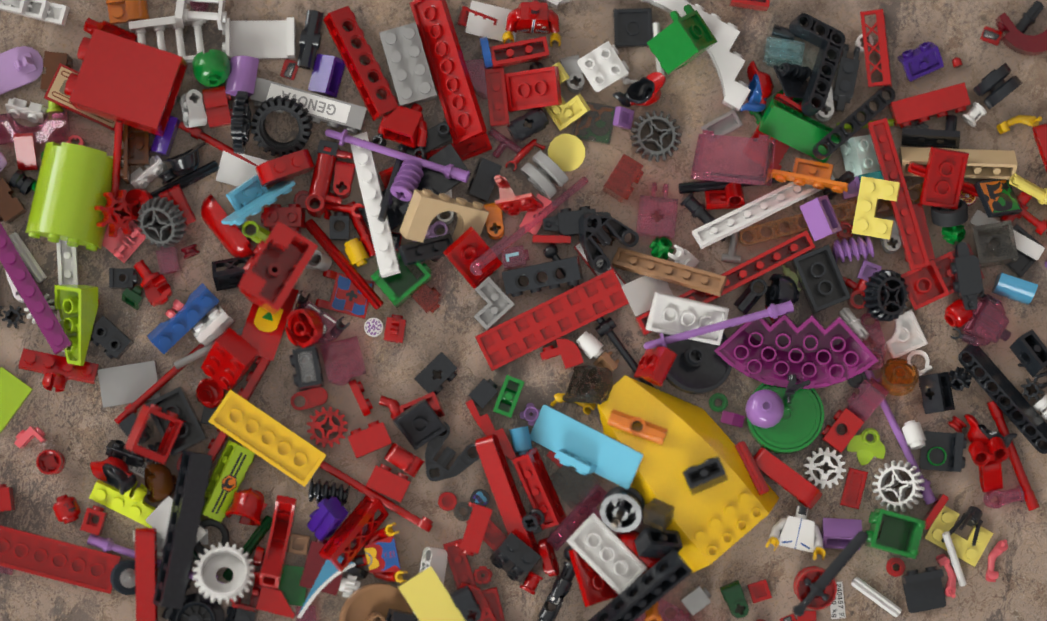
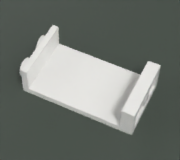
(260, 39)

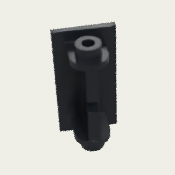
(117, 449)

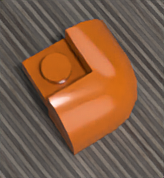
(127, 10)

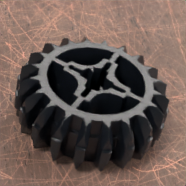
(879, 295)

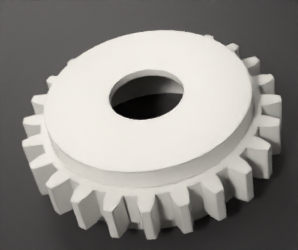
(218, 558)

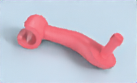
(999, 548)
(950, 587)

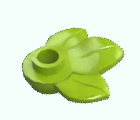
(867, 449)

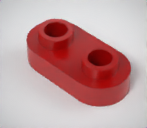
(364, 404)
(550, 563)

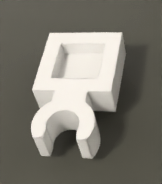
(684, 257)

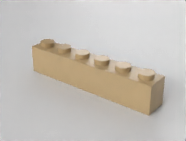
(980, 164)

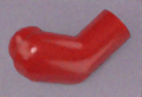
(392, 404)

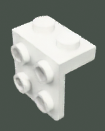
(603, 66)

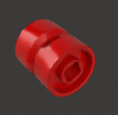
(50, 462)

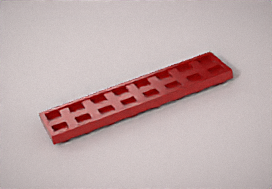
(552, 319)

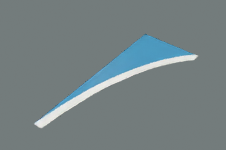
(325, 576)

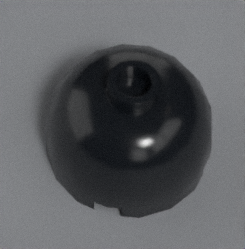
(781, 290)

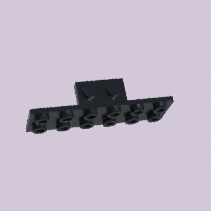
(431, 180)

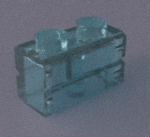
(783, 51)

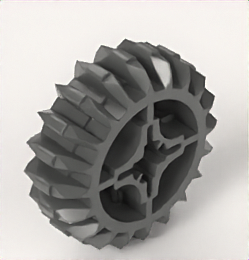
(652, 127)
(156, 220)

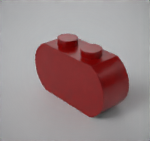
(285, 167)

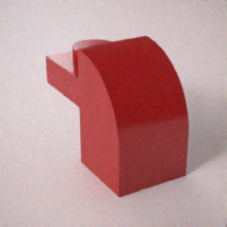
(567, 350)

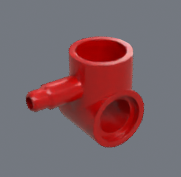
(857, 290)

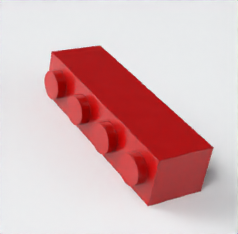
(929, 104)

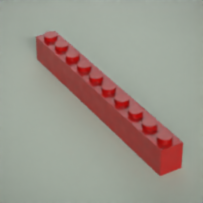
(748, 271)

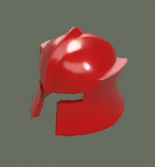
(249, 505)

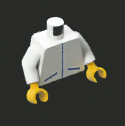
(797, 534)

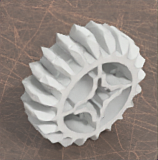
(882, 488)

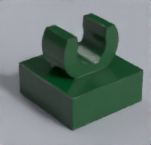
(133, 298)

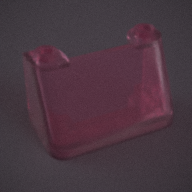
(734, 159)

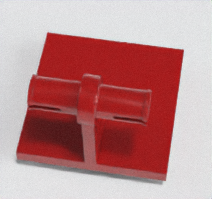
(514, 204)

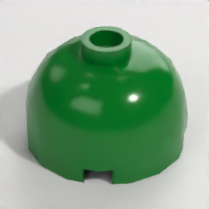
(211, 68)

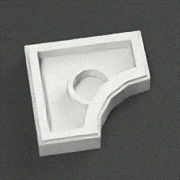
(907, 335)

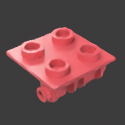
(124, 244)

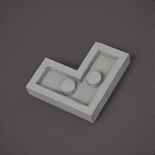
(496, 306)

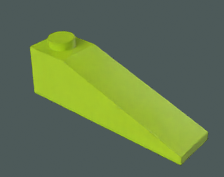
(77, 312)

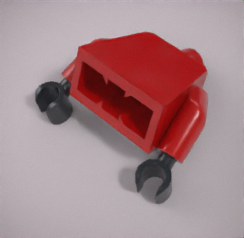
(404, 127)

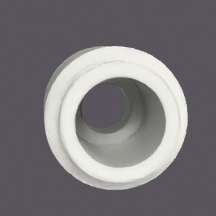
(590, 345)
(914, 434)

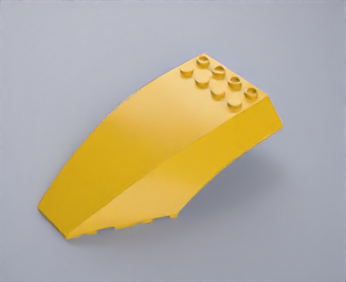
(709, 519)

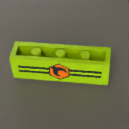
(226, 480)

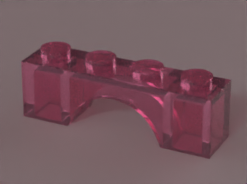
(54, 128)

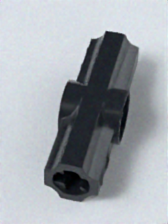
(310, 39)

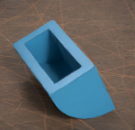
(1014, 288)

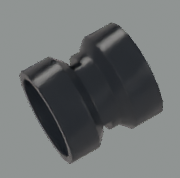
(21, 182)

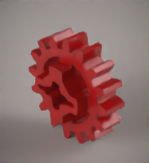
(318, 425)

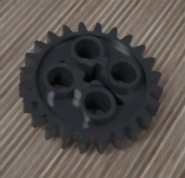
(240, 122)

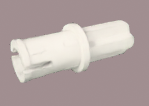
(854, 323)

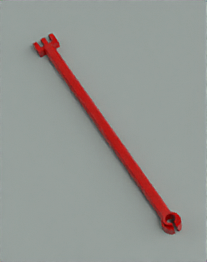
(424, 523)

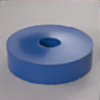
(486, 54)

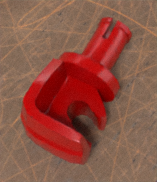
(154, 284)

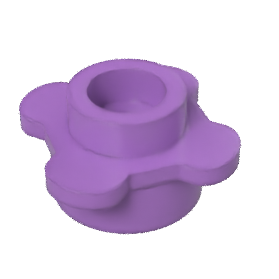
(525, 414)

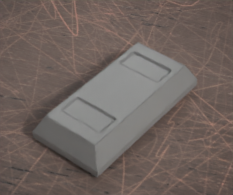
(724, 124)

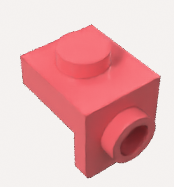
(25, 437)

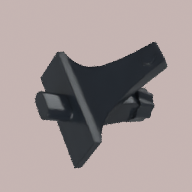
(792, 388)

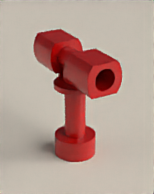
(1023, 198)

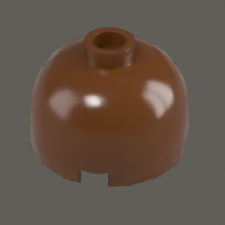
(159, 482)

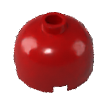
(304, 327)

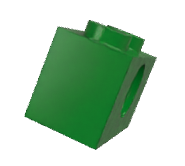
(508, 396)

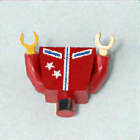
(532, 18)

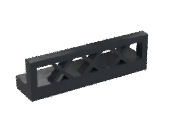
(231, 275)

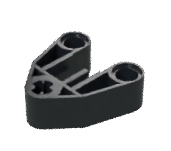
(591, 248)
(461, 463)

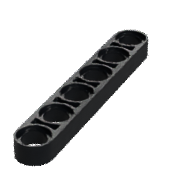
(852, 120)

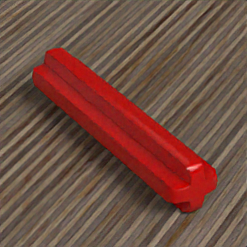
(752, 468)

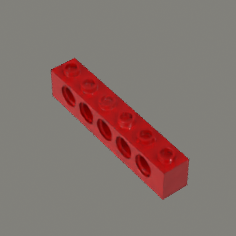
(351, 56)

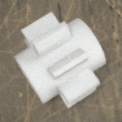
(349, 585)

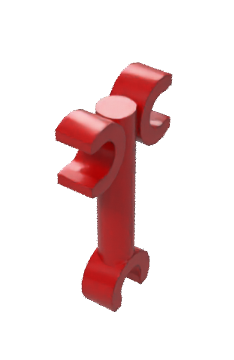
(342, 208)

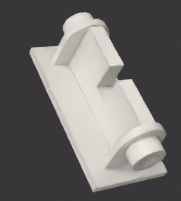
(18, 109)
(142, 178)

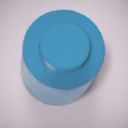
(521, 440)

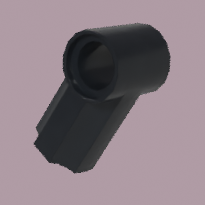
(750, 297)

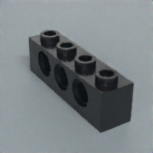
(512, 277)

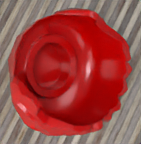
(209, 393)

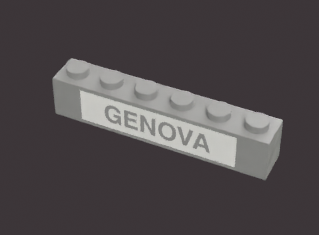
(320, 107)

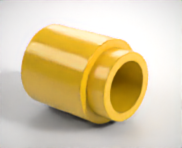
(356, 252)

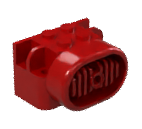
(275, 267)

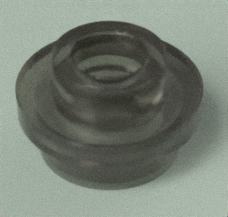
(462, 517)

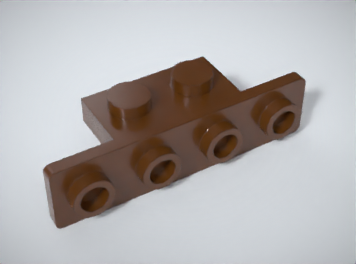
(135, 151)

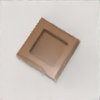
(299, 544)

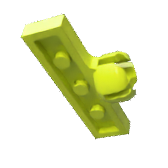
(130, 504)

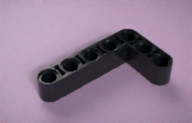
(823, 64)

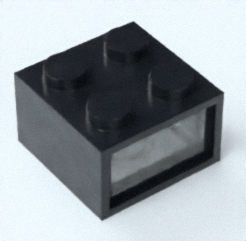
(307, 367)

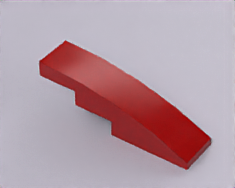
(487, 427)

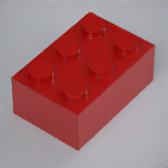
(229, 359)

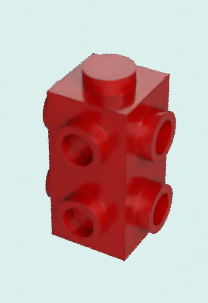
(291, 216)

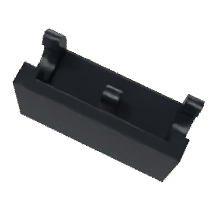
(483, 179)

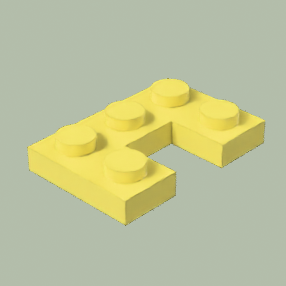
(568, 112)
(869, 193)
(963, 547)

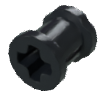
(538, 520)

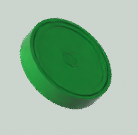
(797, 427)

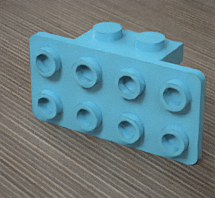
(251, 196)

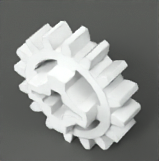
(826, 456)

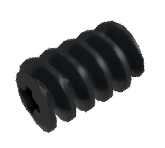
(324, 491)

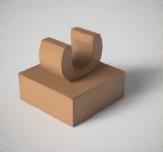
(606, 361)

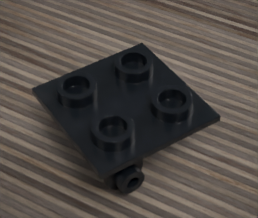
(793, 79)

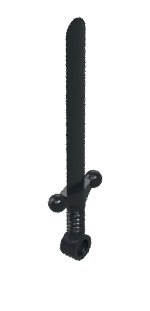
(830, 573)

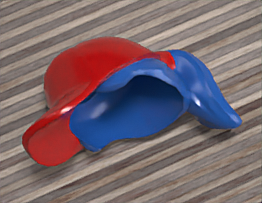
(761, 89)

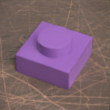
(623, 117)
(853, 190)
(867, 270)

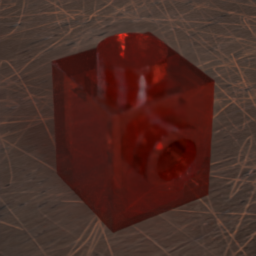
(427, 298)

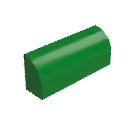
(795, 128)

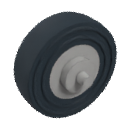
(123, 577)

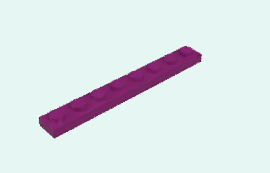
(32, 295)

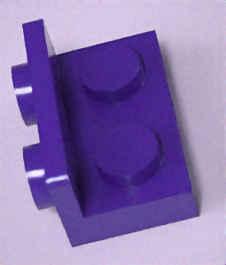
(921, 60)

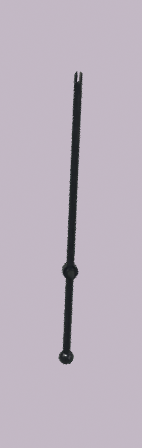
(605, 326)

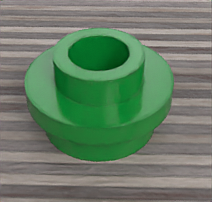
(724, 400)

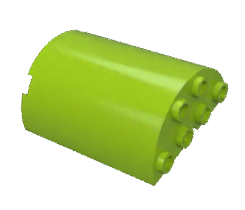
(67, 191)

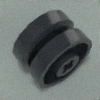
(997, 85)

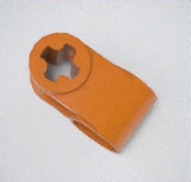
(494, 219)

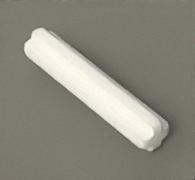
(27, 258)
(876, 597)

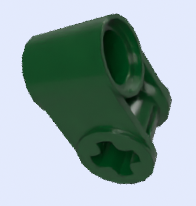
(734, 595)

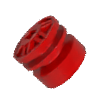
(802, 590)

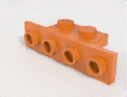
(811, 173)

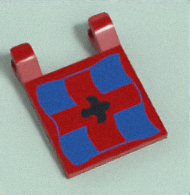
(345, 296)

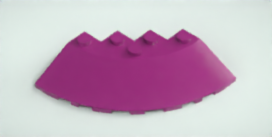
(805, 350)

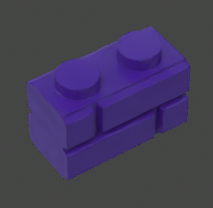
(327, 518)

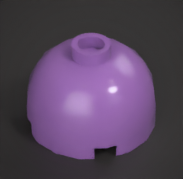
(764, 408)

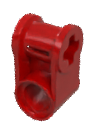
(343, 175)

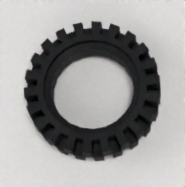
(293, 108)

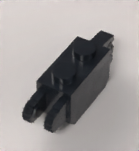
(845, 78)
(568, 221)
(967, 276)

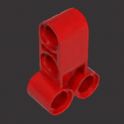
(404, 459)
(989, 460)

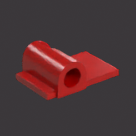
(655, 365)

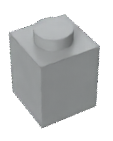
(696, 600)

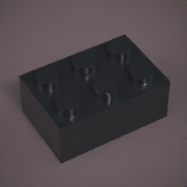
(820, 279)
(191, 431)

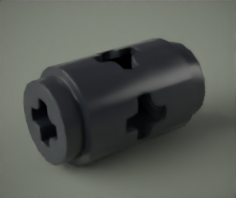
(534, 116)

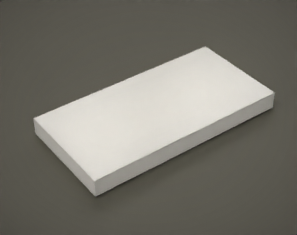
(677, 314)
(606, 554)

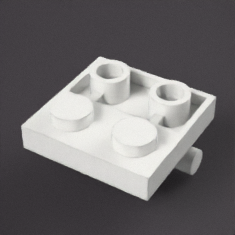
(212, 326)

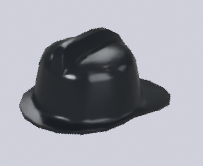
(187, 161)

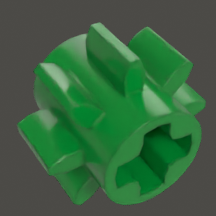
(953, 234)
(661, 248)

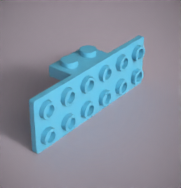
(585, 447)

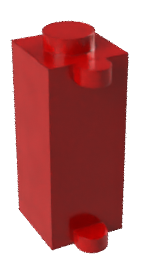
(475, 529)

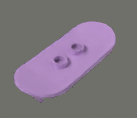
(19, 68)

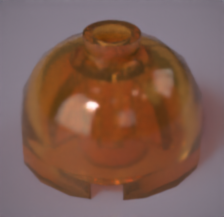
(898, 376)

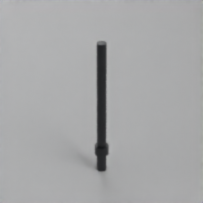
(386, 202)

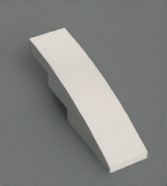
(37, 9)

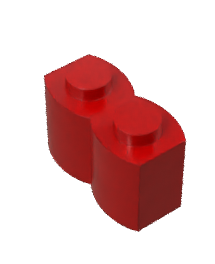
(217, 106)

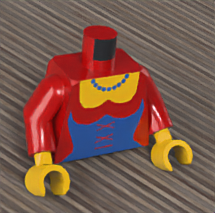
(382, 556)

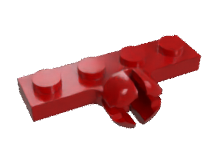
(56, 369)

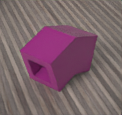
(732, 419)

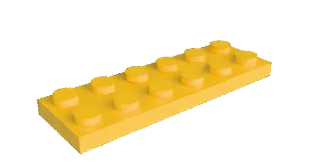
(267, 438)

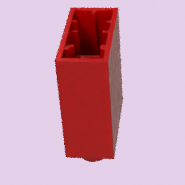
(126, 81)

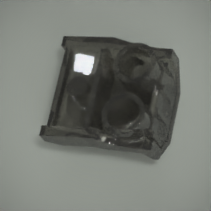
(589, 385)

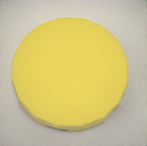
(567, 151)

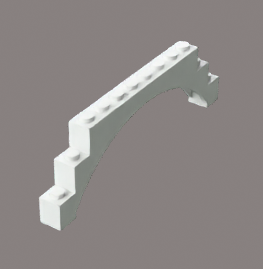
(726, 63)

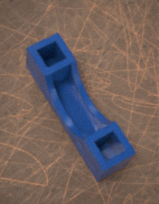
(171, 331)

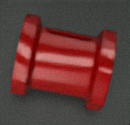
(531, 582)

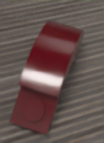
(1021, 42)

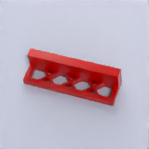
(883, 45)
(539, 487)
(352, 529)

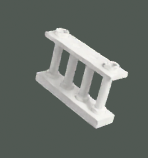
(183, 14)
(159, 25)

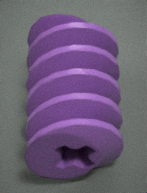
(407, 180)
(852, 248)

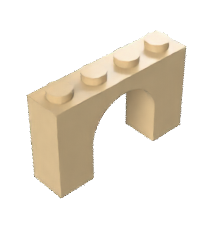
(427, 205)

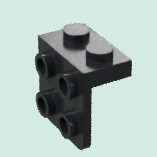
(953, 445)
(514, 558)
(924, 589)

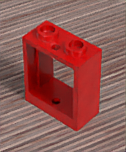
(167, 441)

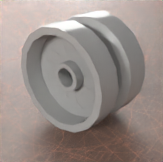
(544, 174)

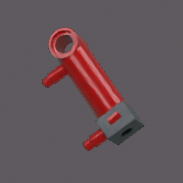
(327, 156)

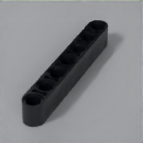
(1005, 396)

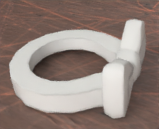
(919, 352)

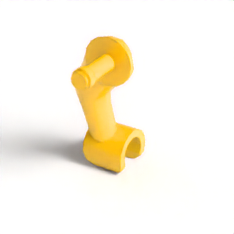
(1024, 119)
(558, 398)

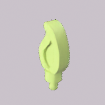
(792, 275)

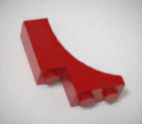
(278, 542)

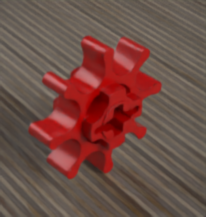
(114, 219)

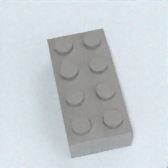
(408, 65)

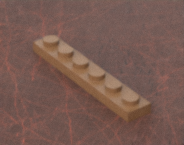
(669, 271)

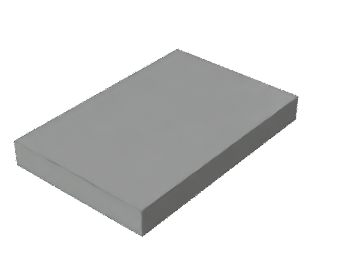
(127, 383)

